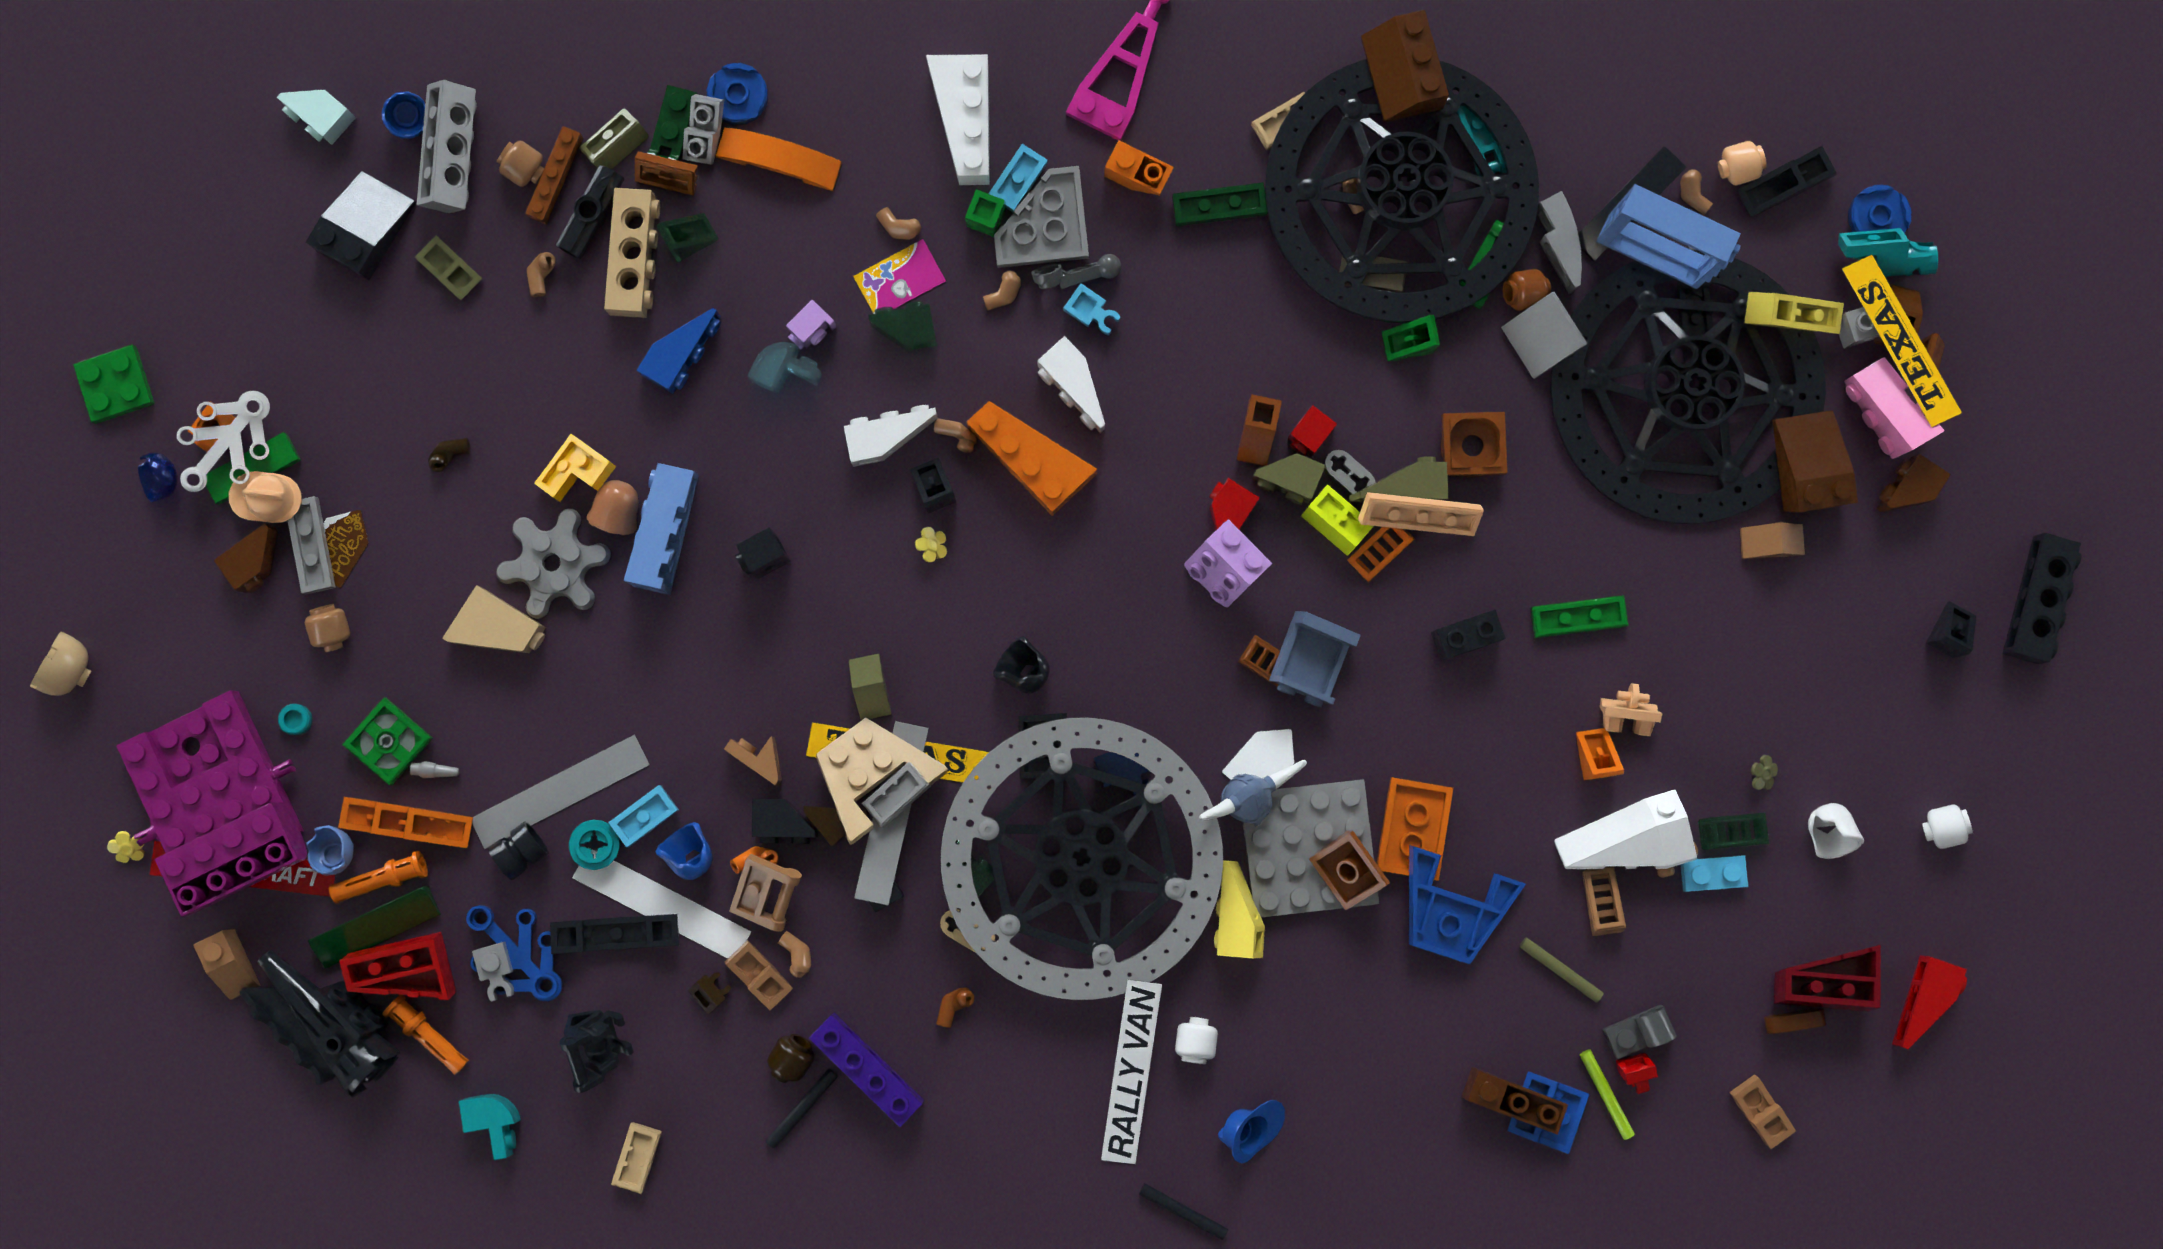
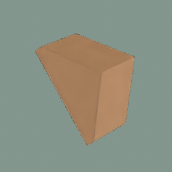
(1772, 540)

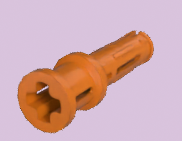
(392, 874)
(415, 1025)

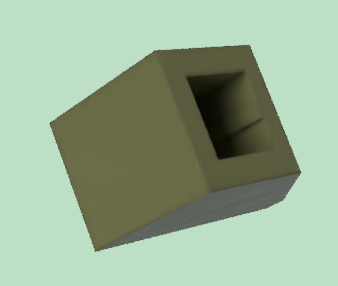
(1293, 475)

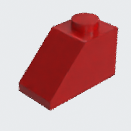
(1232, 503)

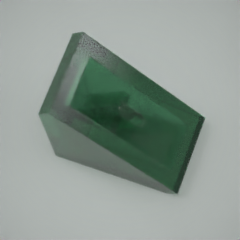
(687, 235)

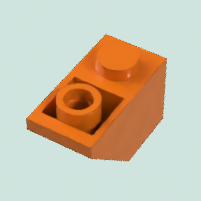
(1137, 170)

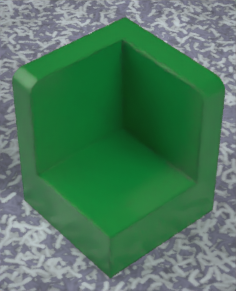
(985, 213)

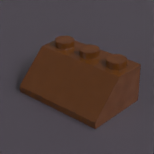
(1405, 67)

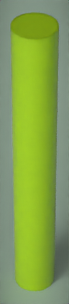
(1607, 1094)

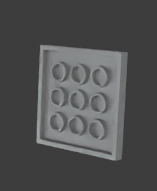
(1293, 831)

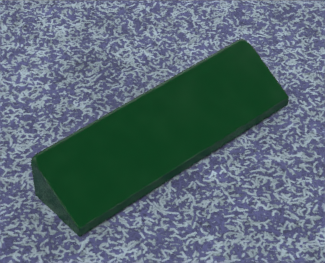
(375, 926)

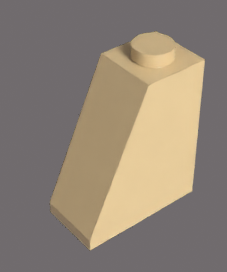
(494, 624)

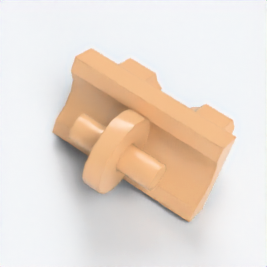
(1643, 714)

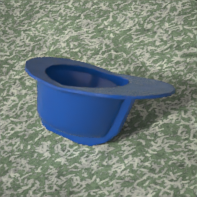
(1252, 1130)

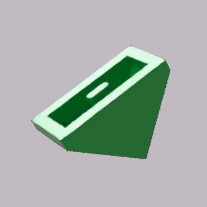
(1411, 339)

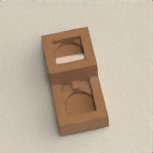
(758, 975)
(1762, 1111)

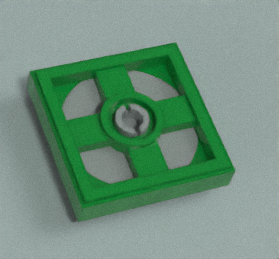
(387, 741)

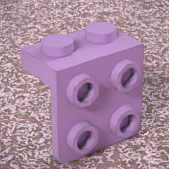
(1227, 564)

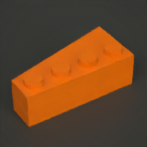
(1036, 461)

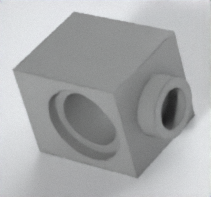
(1856, 328)

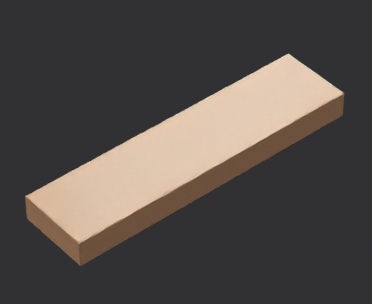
(1420, 514)

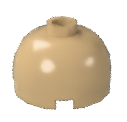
(62, 667)

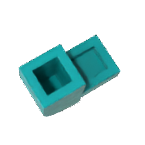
(493, 1113)

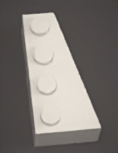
(963, 101)

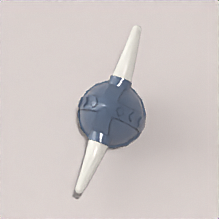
(1249, 796)

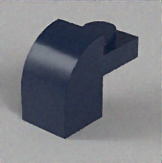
(1122, 767)

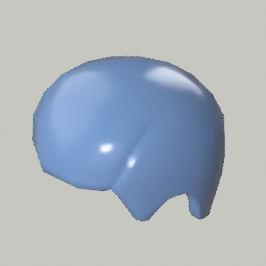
(329, 850)

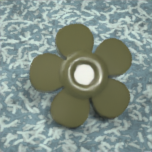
(1764, 773)

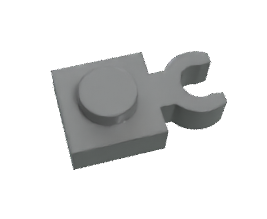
(493, 964)

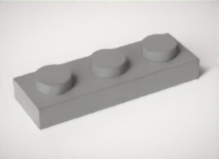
(311, 548)

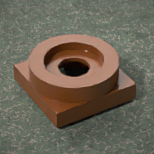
(1485, 425)

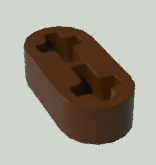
(1795, 1020)

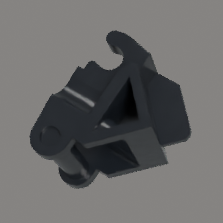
(593, 1046)

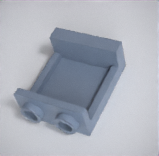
(1312, 658)

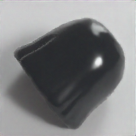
(1014, 660)

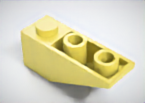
(1239, 921)

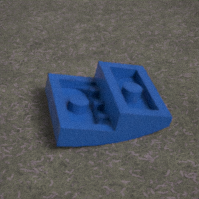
(1576, 1103)

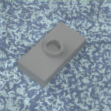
(896, 794)

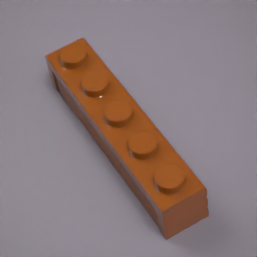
(554, 175)

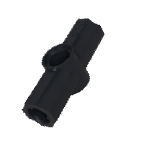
(581, 230)

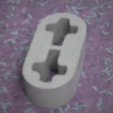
(1352, 466)

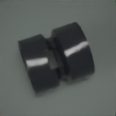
(514, 853)

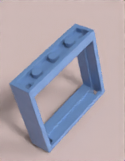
(1676, 222)

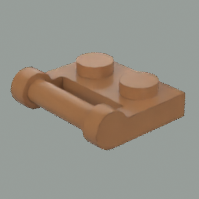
(755, 888)

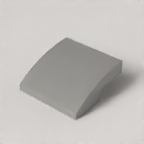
(1544, 335)

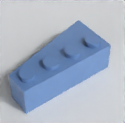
(661, 529)

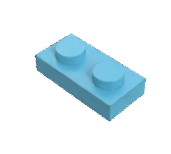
(1019, 177)
(643, 816)
(1714, 873)

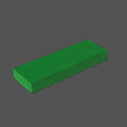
(280, 457)
(1579, 616)

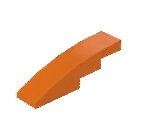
(405, 822)

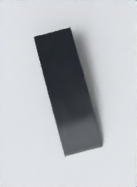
(1787, 181)

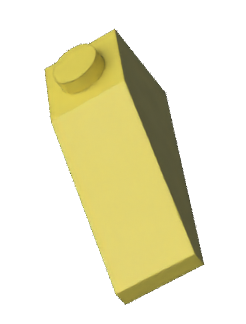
(1793, 312)

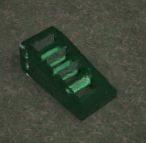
(1714, 834)

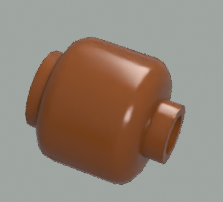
(1525, 288)

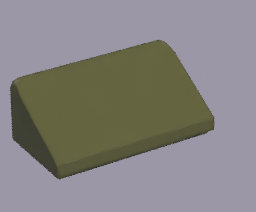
(614, 140)

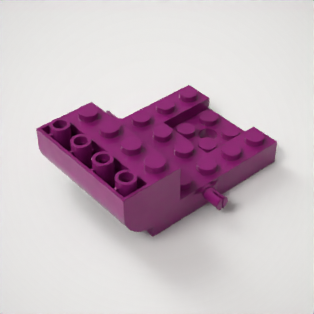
(214, 810)

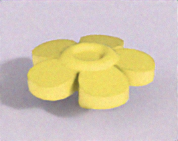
(931, 544)
(125, 847)

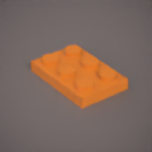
(1415, 817)

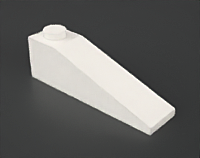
(1640, 835)

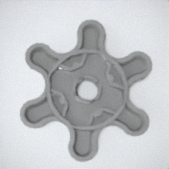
(568, 578)

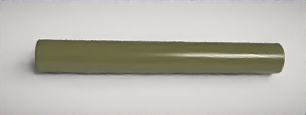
(1561, 970)

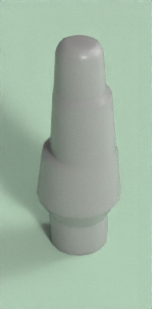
(432, 770)

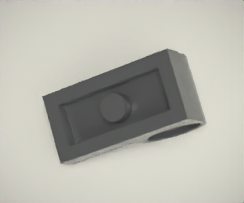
(1639, 1031)

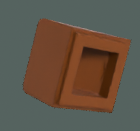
(1934, 347)

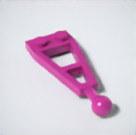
(1104, 113)

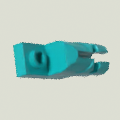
(1891, 251)

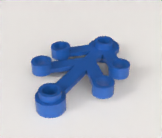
(520, 955)

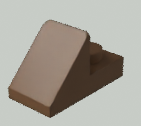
(764, 763)

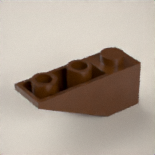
(1514, 1100)

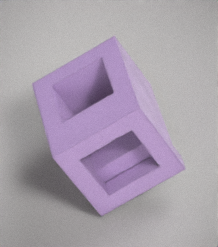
(809, 325)

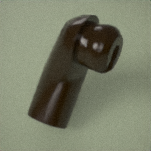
(445, 451)

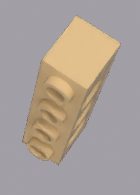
(626, 206)

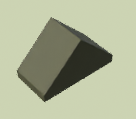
(869, 687)

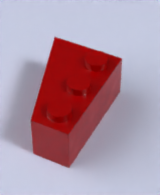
(402, 968)

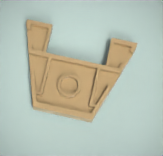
(860, 763)

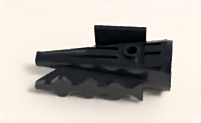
(323, 1027)

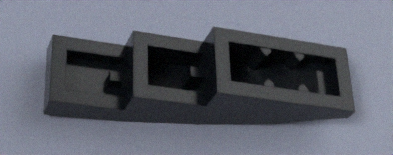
(1653, 176)

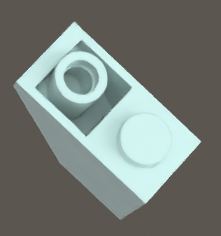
(319, 110)

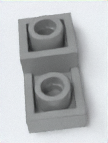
(704, 129)

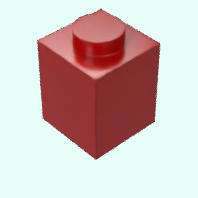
(1311, 432)

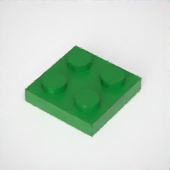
(113, 384)

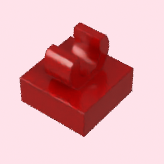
(1637, 1071)

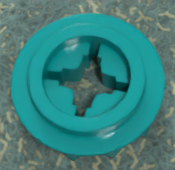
(584, 834)

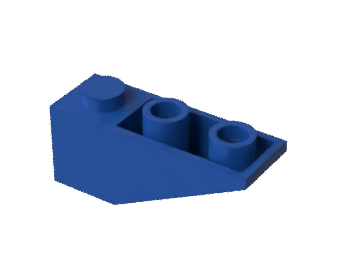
(673, 355)

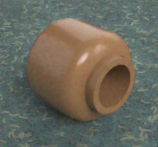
(520, 163)
(327, 627)

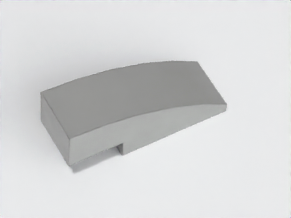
(1561, 240)

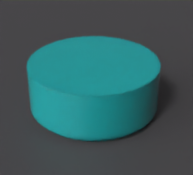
(295, 719)

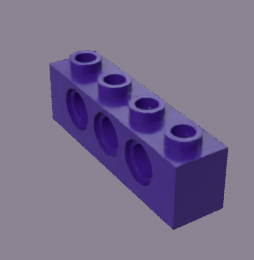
(866, 1069)

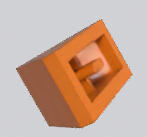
(1598, 754)

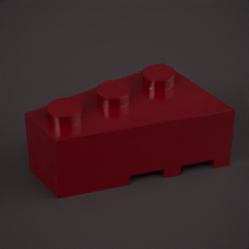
(1836, 982)

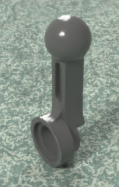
(1053, 274)

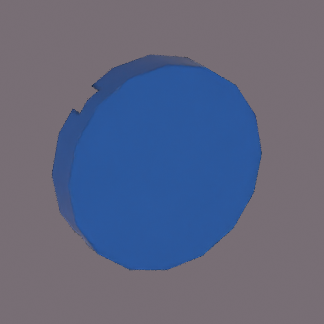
(742, 90)
(1879, 209)

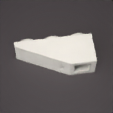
(1071, 375)
(881, 437)

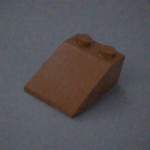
(1813, 463)

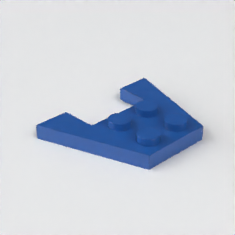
(1449, 921)

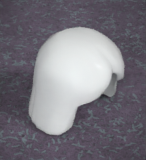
(1842, 839)

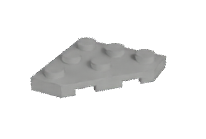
(1046, 223)

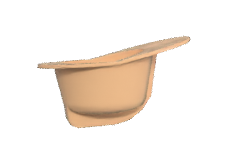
(265, 497)

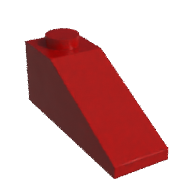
(1930, 995)

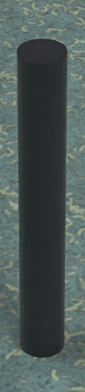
(801, 1108)
(1183, 1211)

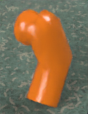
(768, 854)

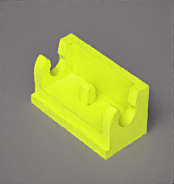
(1336, 520)

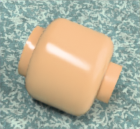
(1742, 163)

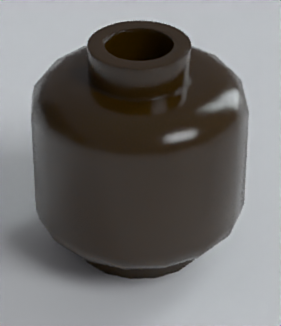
(790, 1058)

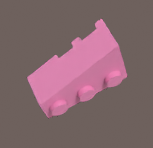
(1889, 409)

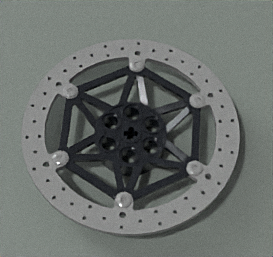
(1100, 947)

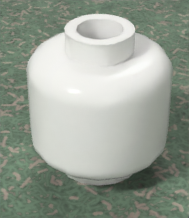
(1947, 826)
(1196, 1041)

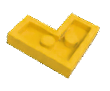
(574, 461)

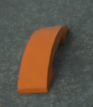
(779, 156)

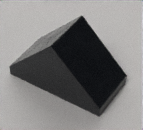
(933, 485)
(1953, 631)

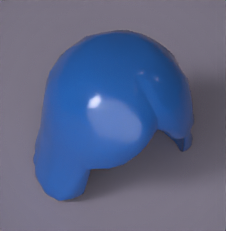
(679, 844)

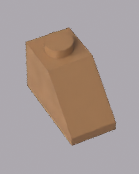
(226, 962)

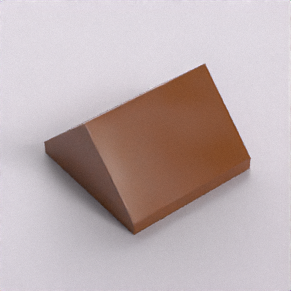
(1349, 870)

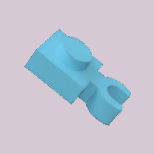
(1087, 307)

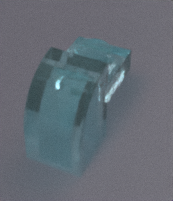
(776, 363)

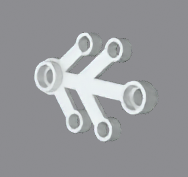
(227, 437)

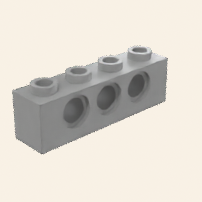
(436, 160)

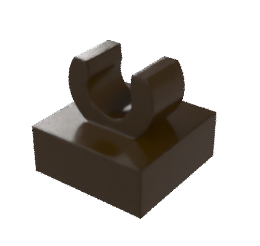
(707, 993)

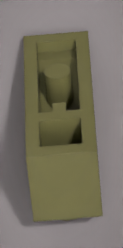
(1419, 480)

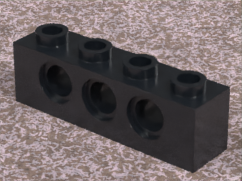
(2021, 640)

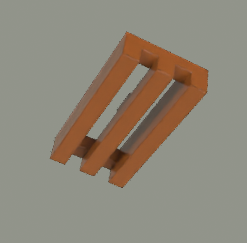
(666, 170)

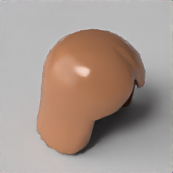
(615, 508)

